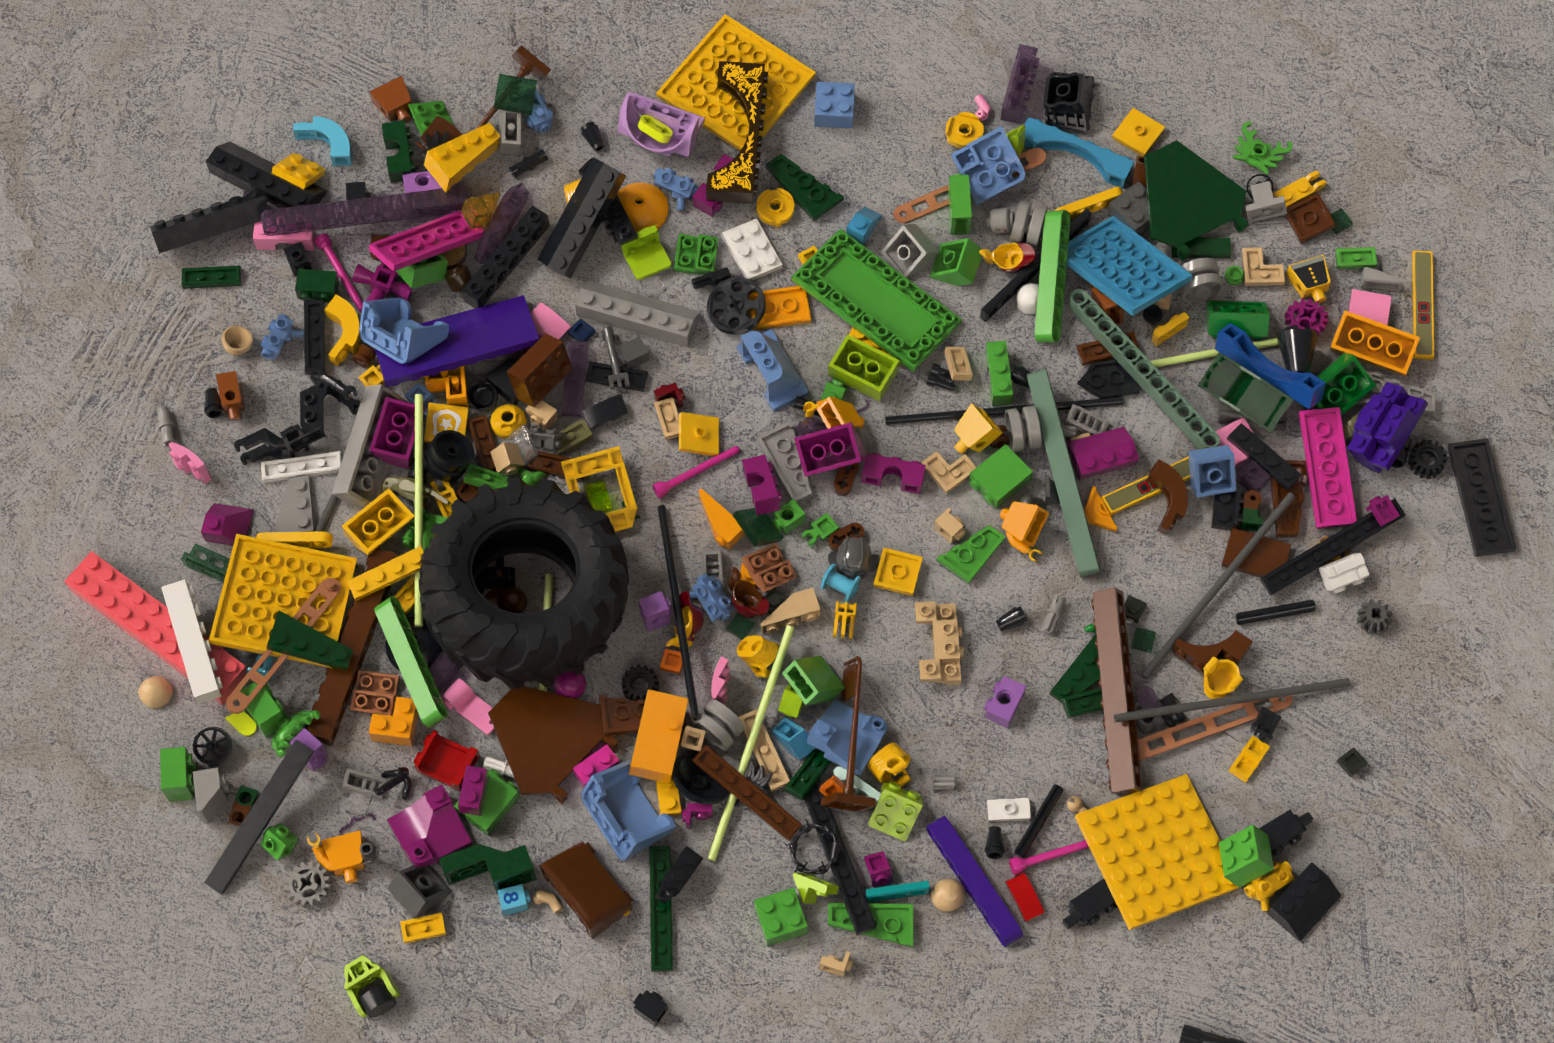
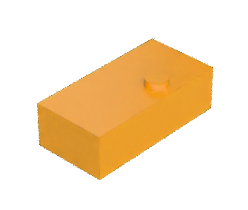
(1375, 343)
(658, 736)

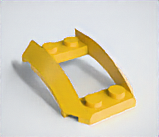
(600, 462)

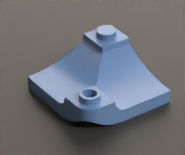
(989, 165)
(833, 735)

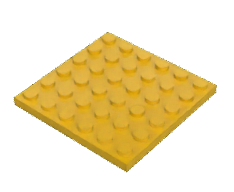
(696, 89)
(274, 578)
(1156, 851)

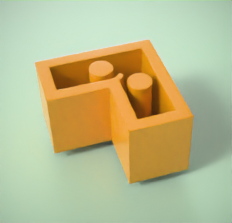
(452, 382)
(397, 728)

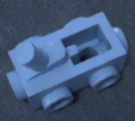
(541, 116)
(680, 187)
(281, 331)
(712, 597)

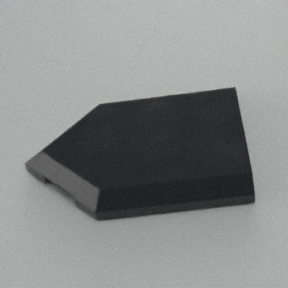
(1108, 380)

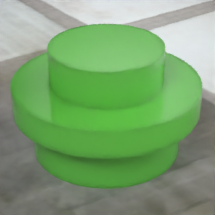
(1234, 275)

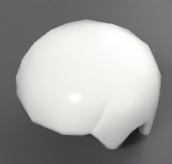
(1027, 298)

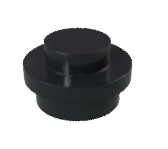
(1152, 314)

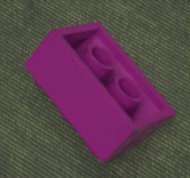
(395, 433)
(830, 449)
(1102, 453)

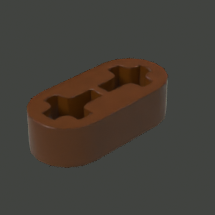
(850, 479)
(843, 533)

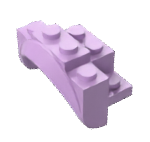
(673, 117)

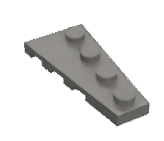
(1412, 390)
(783, 454)

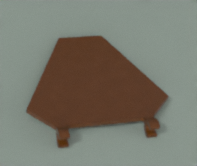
(546, 737)

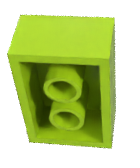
(863, 368)

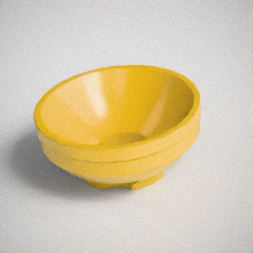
(504, 429)

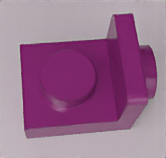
(1383, 510)
(696, 810)
(878, 869)

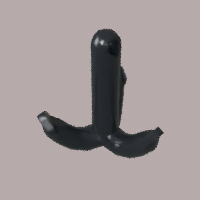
(400, 775)

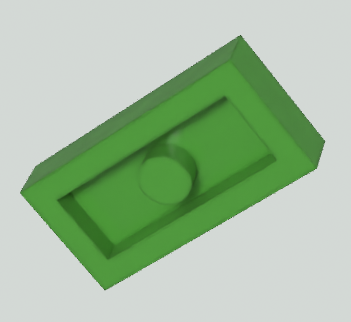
(1355, 258)
(479, 476)

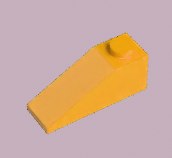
(722, 523)

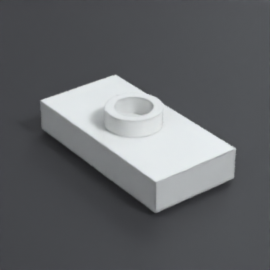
(1008, 810)

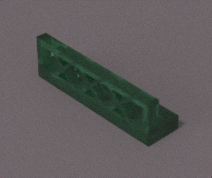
(204, 566)

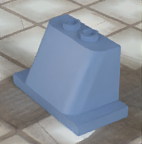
(775, 366)

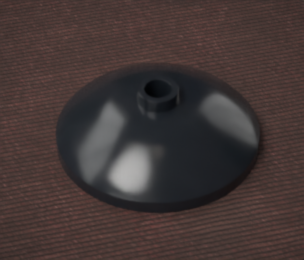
(426, 642)
(696, 783)

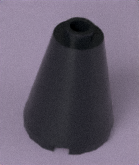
(1297, 348)

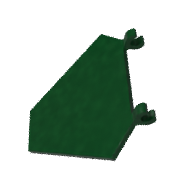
(1188, 197)

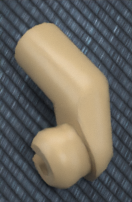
(547, 897)

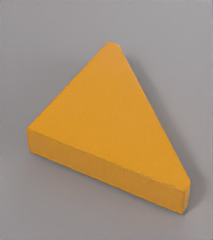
(1097, 512)

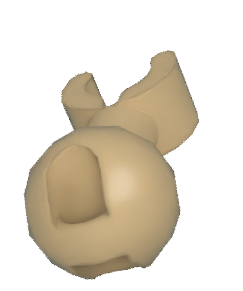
(1077, 805)

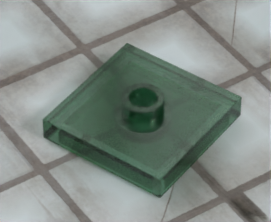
(515, 94)
(758, 528)

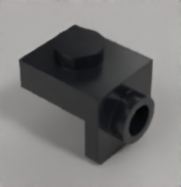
(1265, 723)

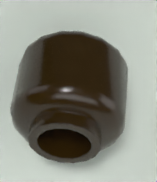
(457, 277)

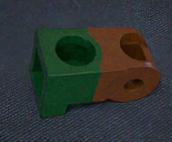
(1249, 511)
(243, 804)

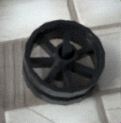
(212, 745)

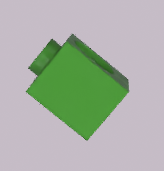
(792, 509)

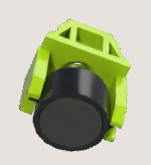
(377, 1000)

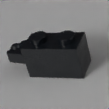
(1286, 830)
(678, 874)
(1090, 905)

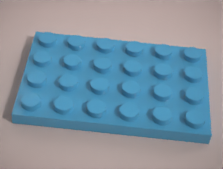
(1124, 265)

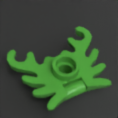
(1258, 153)
(290, 728)

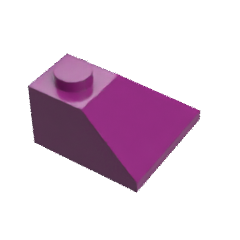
(224, 522)

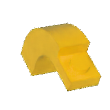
(345, 315)

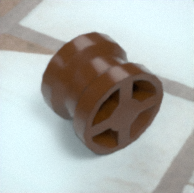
(364, 356)
(1002, 439)

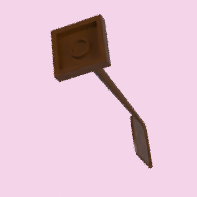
(528, 63)
(848, 799)

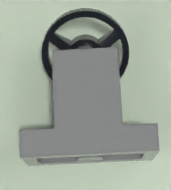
(1264, 204)

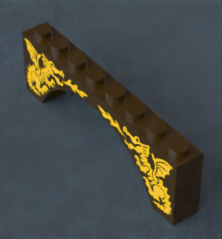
(737, 179)

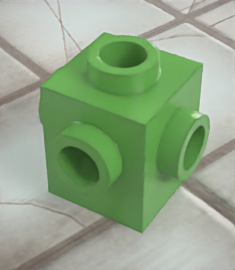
(278, 841)

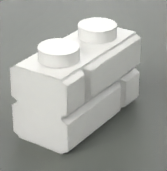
(1344, 572)

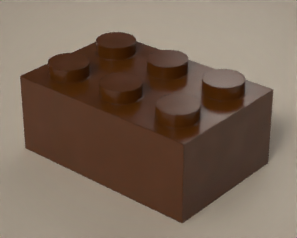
(539, 370)

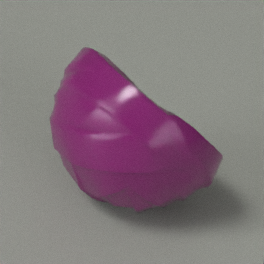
(570, 685)

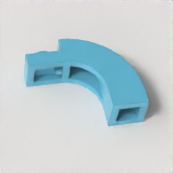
(331, 133)

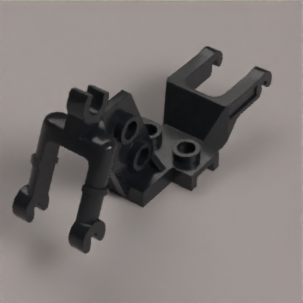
(311, 421)

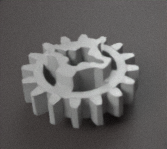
(300, 879)

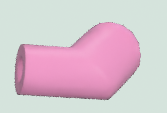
(984, 107)

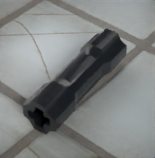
(1196, 1035)

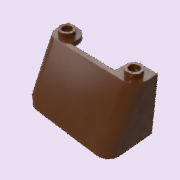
(587, 888)

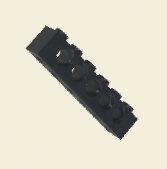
(505, 258)

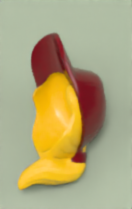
(1010, 257)
(693, 620)

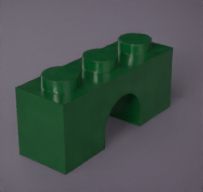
(396, 137)

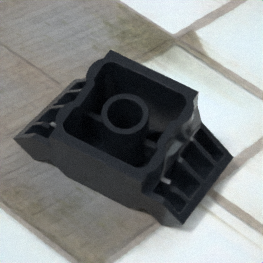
(1068, 100)

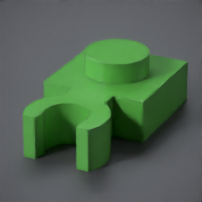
(821, 528)

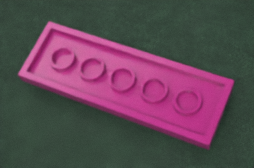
(425, 241)
(1327, 467)

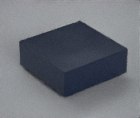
(581, 331)

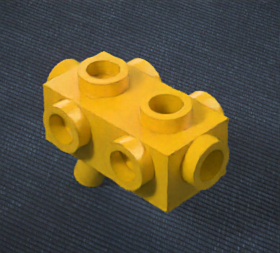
(1266, 885)

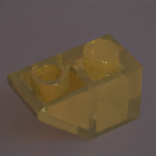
(480, 209)

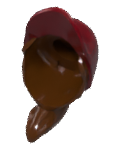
(746, 597)

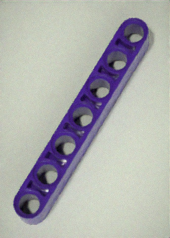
(974, 881)

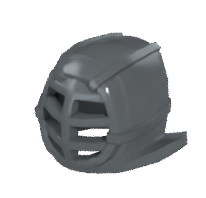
(854, 558)

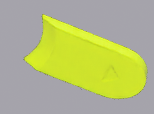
(242, 723)

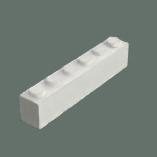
(191, 641)

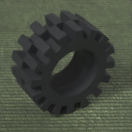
(1432, 449)
(632, 675)

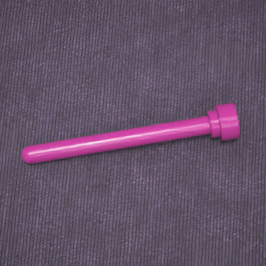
(324, 243)
(662, 488)
(1017, 864)

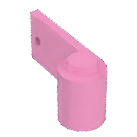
(468, 705)

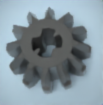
(1374, 623)

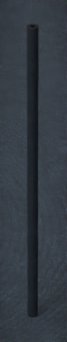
(998, 410)
(678, 613)

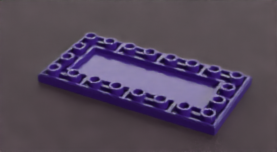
(471, 338)

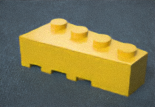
(461, 155)

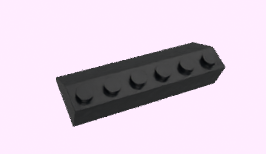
(255, 173)
(581, 217)
(209, 221)

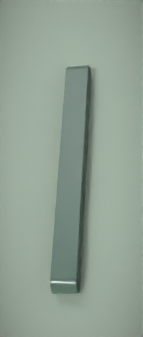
(1141, 362)
(1063, 473)

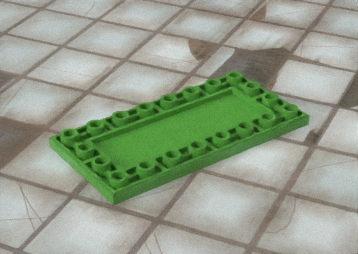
(876, 300)

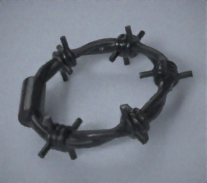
(834, 851)

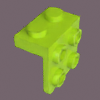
(646, 254)
(896, 811)

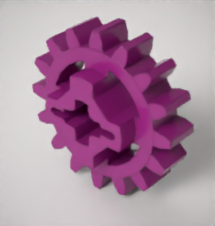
(1307, 315)

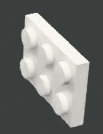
(752, 250)

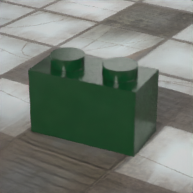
(316, 285)

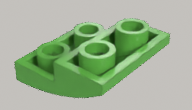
(695, 254)

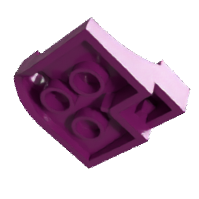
(429, 828)

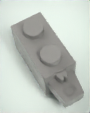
(510, 132)

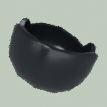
(482, 395)

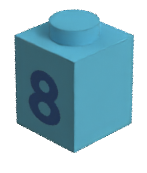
(514, 899)

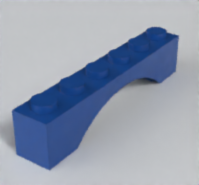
(1301, 387)

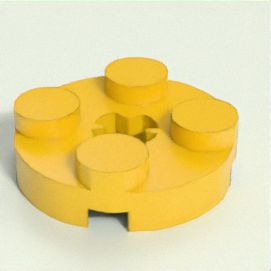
(962, 121)
(775, 197)

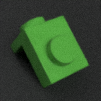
(834, 389)

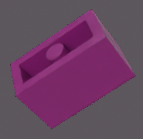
(473, 790)

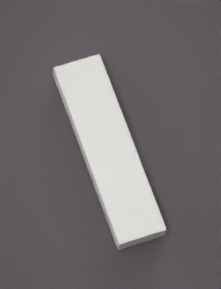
(301, 466)

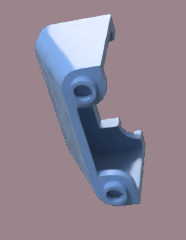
(389, 329)
(624, 811)

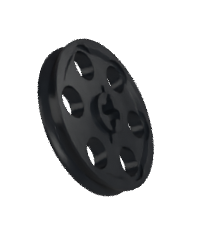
(742, 300)

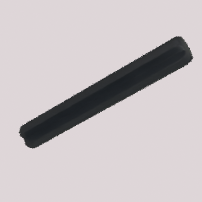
(1275, 612)
(1038, 821)

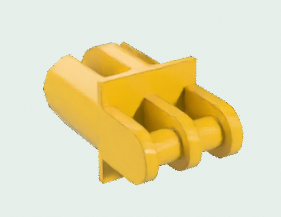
(844, 617)

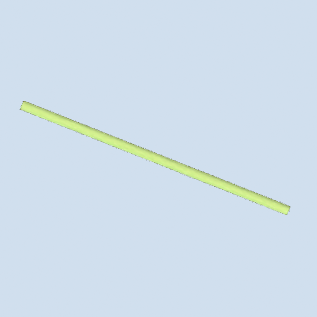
(418, 498)
(752, 739)

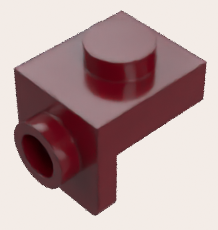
(668, 391)

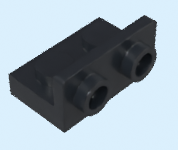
(1226, 510)

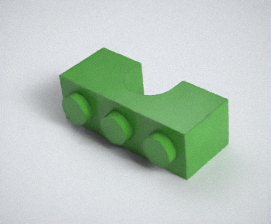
(999, 371)

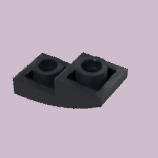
(604, 411)

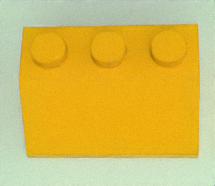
(377, 522)

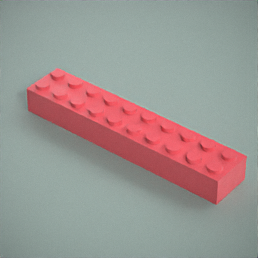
(143, 618)

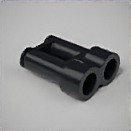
(934, 376)
(1170, 700)

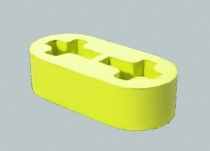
(655, 129)

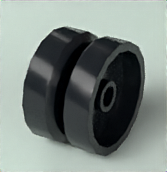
(448, 455)

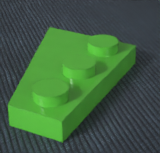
(970, 556)

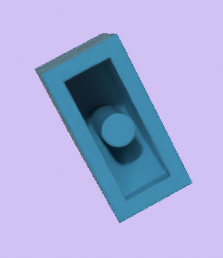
(863, 224)
(792, 738)

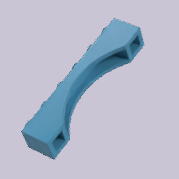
(1113, 167)

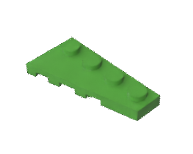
(892, 921)

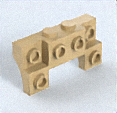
(946, 648)

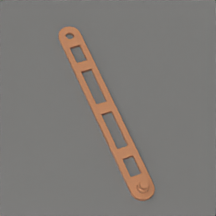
(1034, 158)
(329, 589)
(1209, 724)

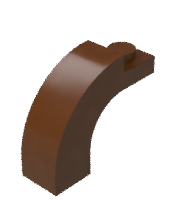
(1175, 490)

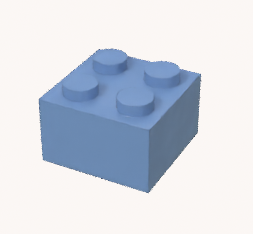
(834, 104)
(1212, 471)

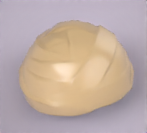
(237, 340)
(155, 692)
(947, 895)

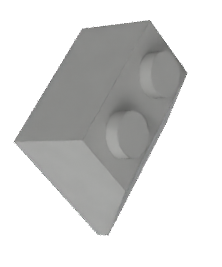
(909, 250)
(210, 792)

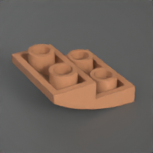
(768, 567)
(375, 692)

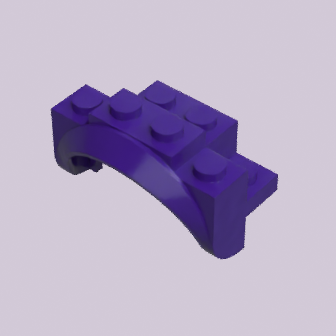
(1389, 422)

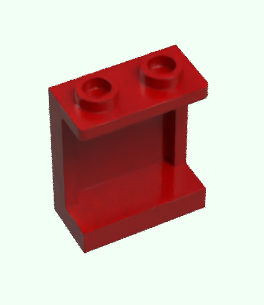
(445, 760)

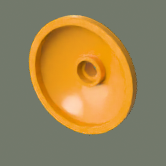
(651, 211)

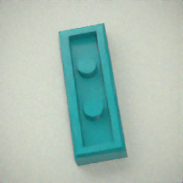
(897, 891)

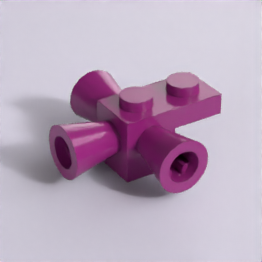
(381, 282)

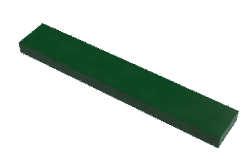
(659, 912)

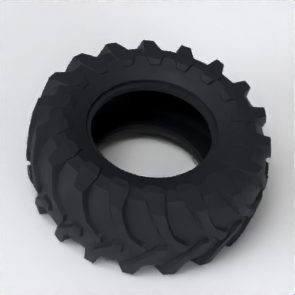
(517, 644)

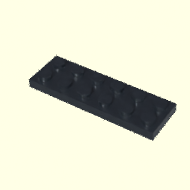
(1481, 497)

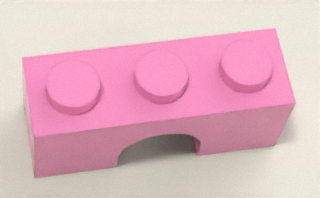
(266, 242)

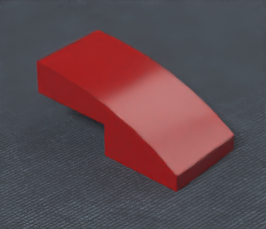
(1024, 896)

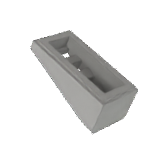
(1379, 280)
(1089, 416)
(709, 554)
(345, 787)

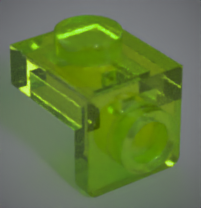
(599, 496)

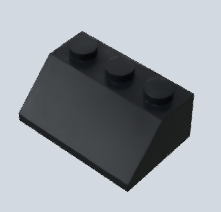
(1304, 902)

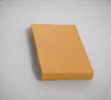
(783, 307)

